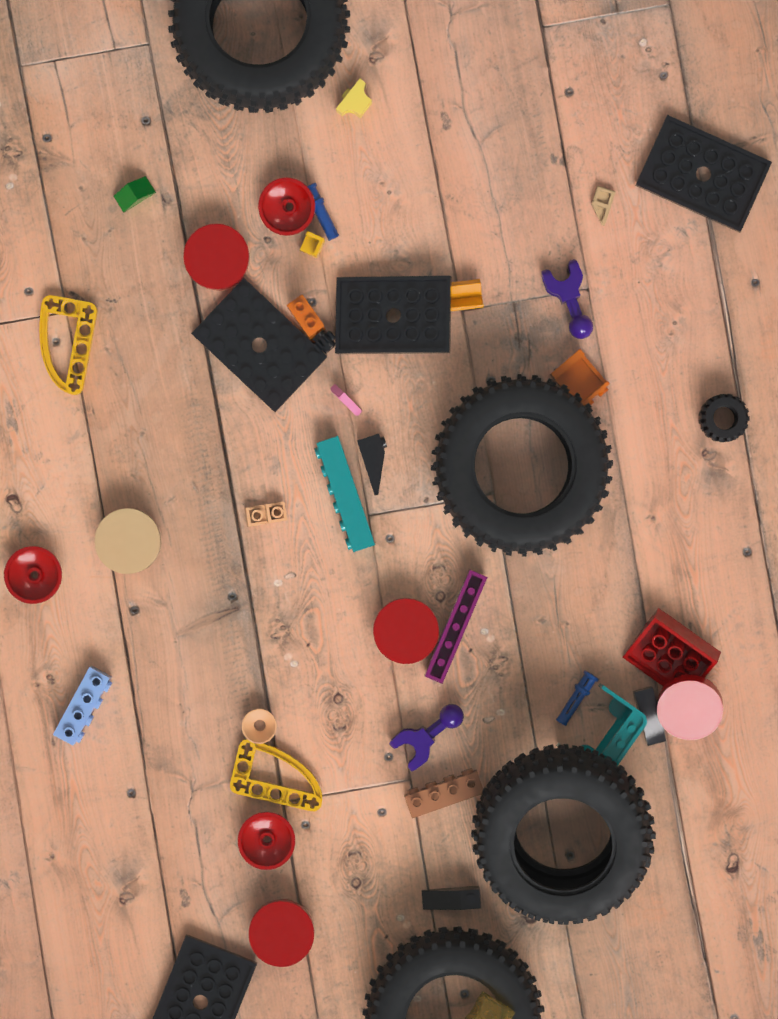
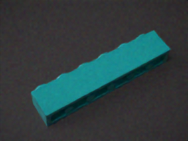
(345, 494)

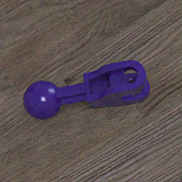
(568, 292)
(422, 739)

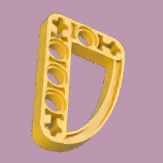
(78, 339)
(267, 787)

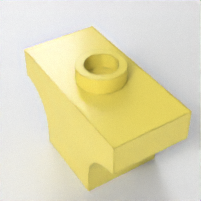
(354, 100)

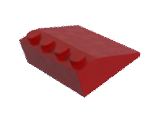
(670, 650)

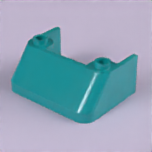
(623, 732)

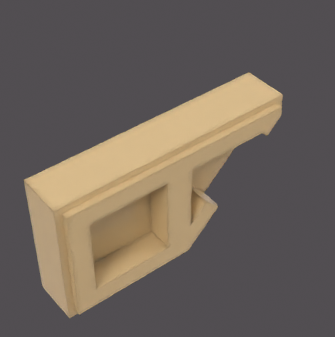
(602, 203)

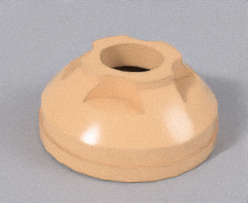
(259, 736)

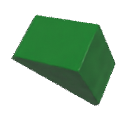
(134, 193)

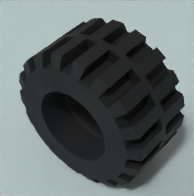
(740, 418)

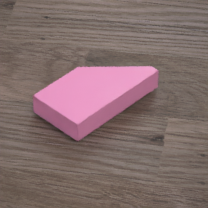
(345, 400)

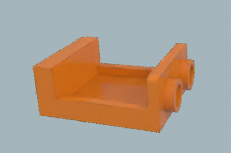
(306, 317)
(580, 378)

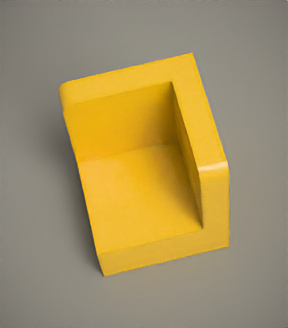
(312, 244)

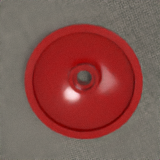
(274, 208)
(19, 575)
(266, 854)

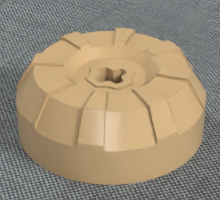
(127, 541)

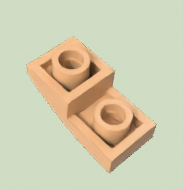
(265, 514)

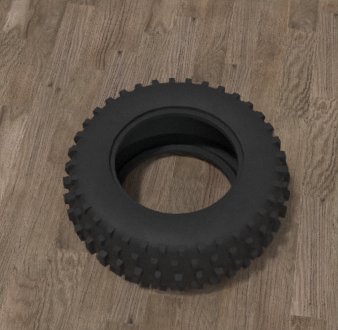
(259, 84)
(584, 450)
(554, 892)
(452, 954)

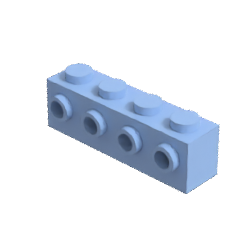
(82, 706)

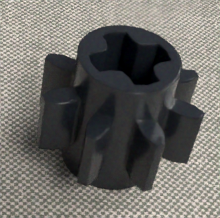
(324, 341)

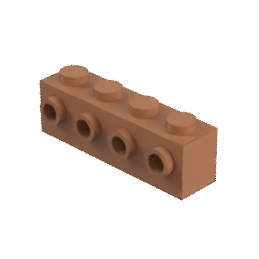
(444, 793)

